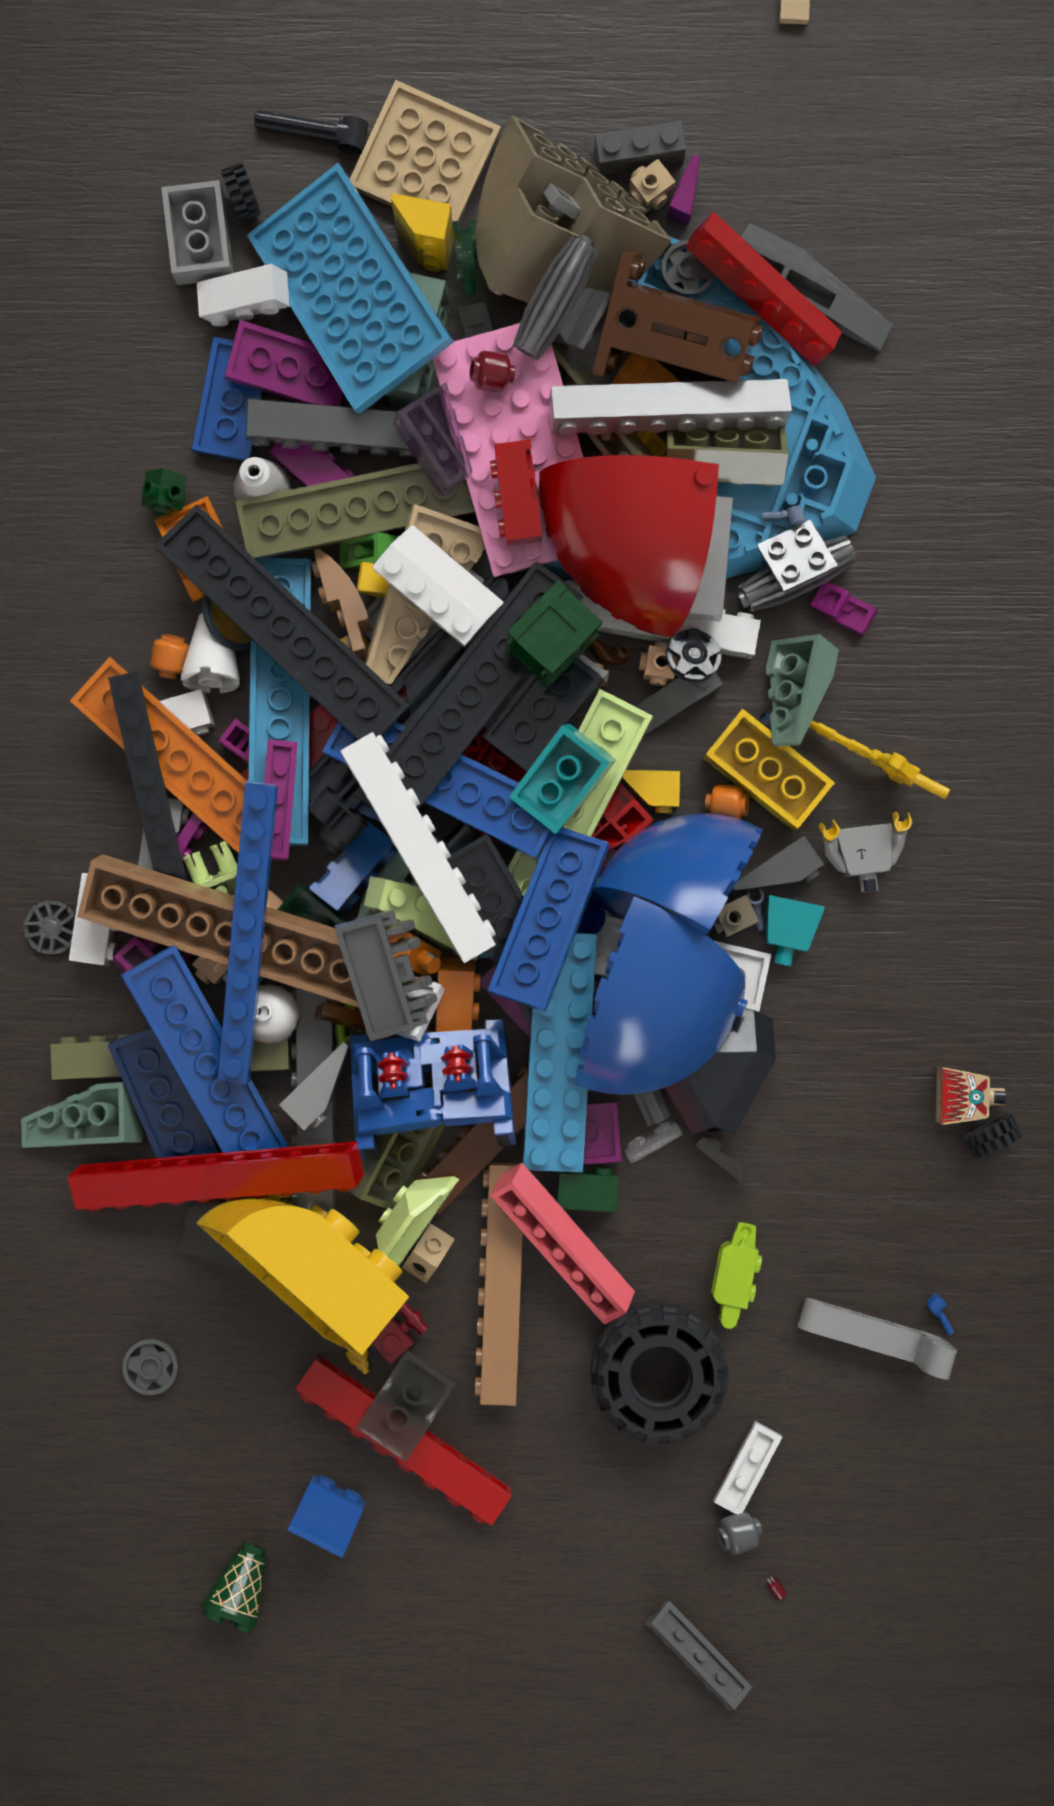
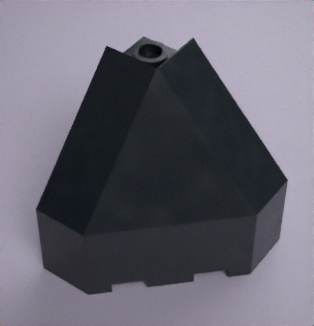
(726, 1085)

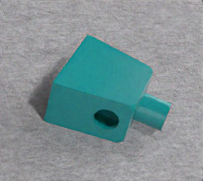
(790, 926)

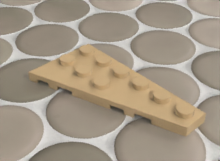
(400, 621)

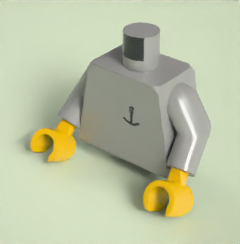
(865, 849)

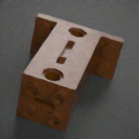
(673, 328)

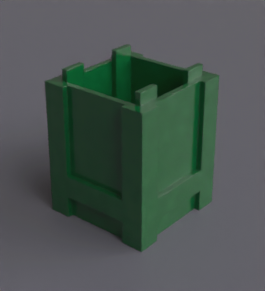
(553, 634)

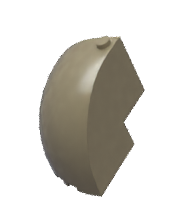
(523, 235)

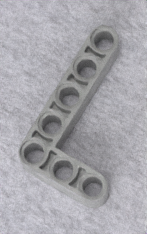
(924, 1349)

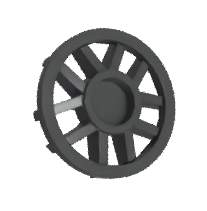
(49, 927)

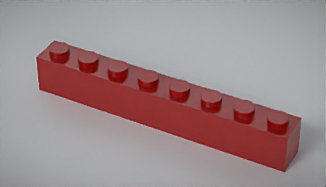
(432, 1459)

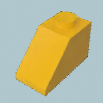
(655, 788)

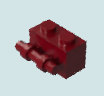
(395, 1336)

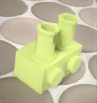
(225, 879)

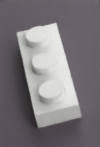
(747, 1468)

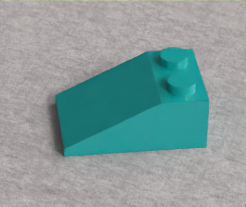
(562, 777)

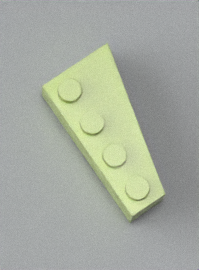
(408, 904)

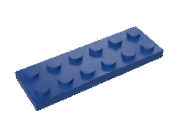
(548, 918)

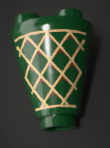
(238, 1589)

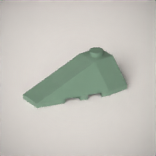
(798, 679)
(90, 1118)

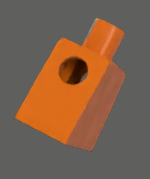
(423, 958)

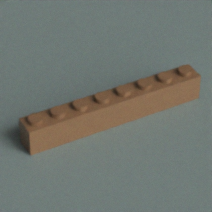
(499, 1299)

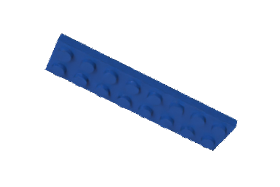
(471, 796)
(193, 1045)

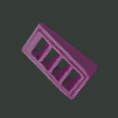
(683, 200)
(230, 737)

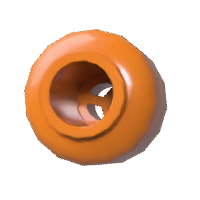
(169, 655)
(728, 801)

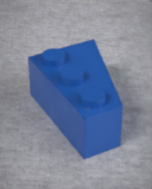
(354, 868)

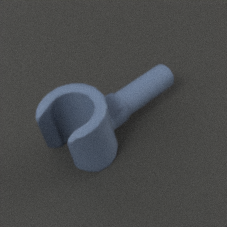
(794, 514)
(757, 908)

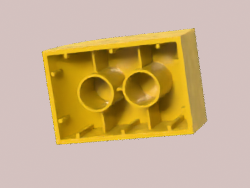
(312, 1266)

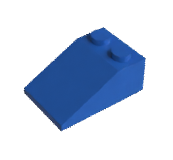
(327, 1515)

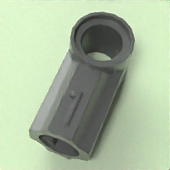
(652, 1107)

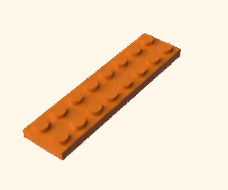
(187, 763)

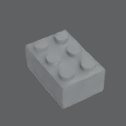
(197, 231)

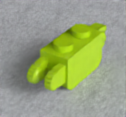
(735, 1273)

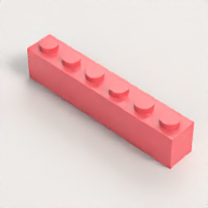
(563, 1243)

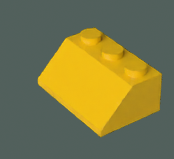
(424, 229)

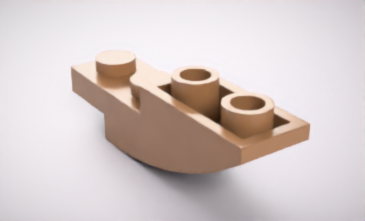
(344, 599)

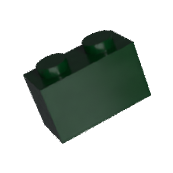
(588, 1190)

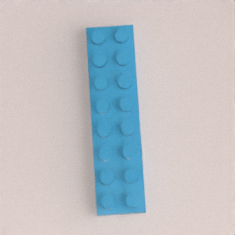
(553, 1101)

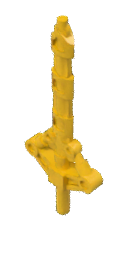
(894, 765)

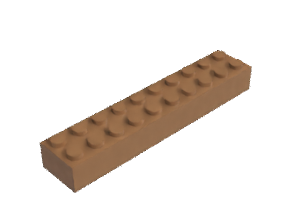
(201, 924)

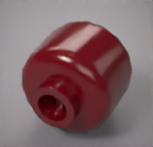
(491, 371)

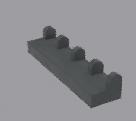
(699, 1655)

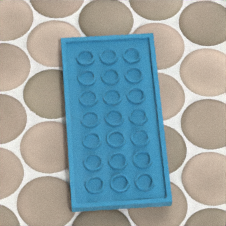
(350, 289)

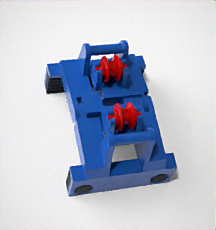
(452, 1061)

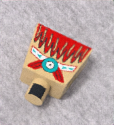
(964, 1096)

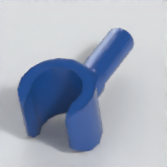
(936, 1306)

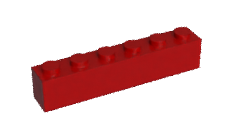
(763, 289)

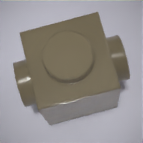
(744, 913)

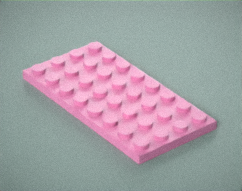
(503, 417)

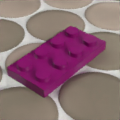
(281, 366)

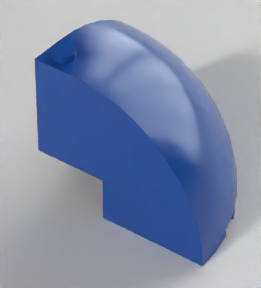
(679, 866)
(660, 1007)

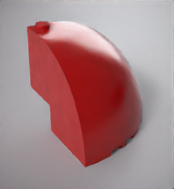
(633, 532)

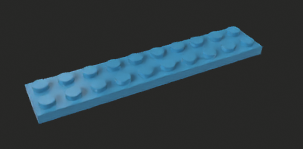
(280, 704)

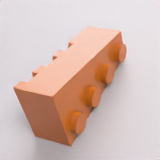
(457, 1006)

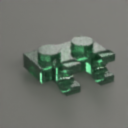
(466, 254)

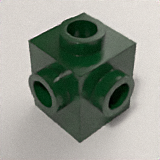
(163, 491)

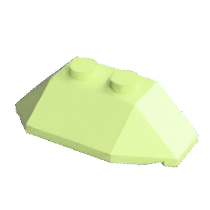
(411, 1215)

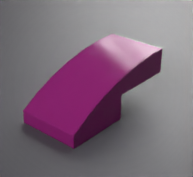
(843, 608)

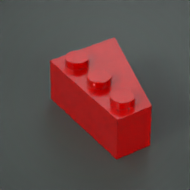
(516, 492)

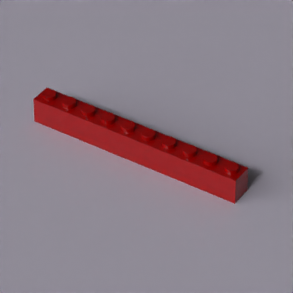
(217, 1176)

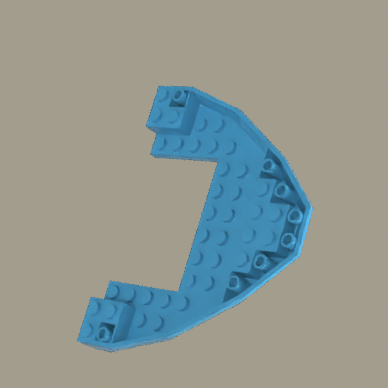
(825, 460)

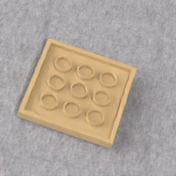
(424, 151)

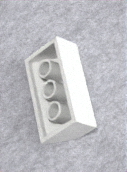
(437, 585)

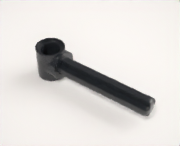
(348, 133)

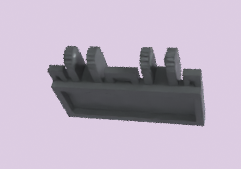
(379, 977)

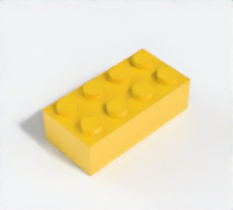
(769, 774)

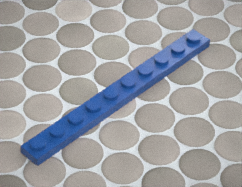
(247, 931)

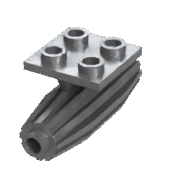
(561, 304)
(796, 564)

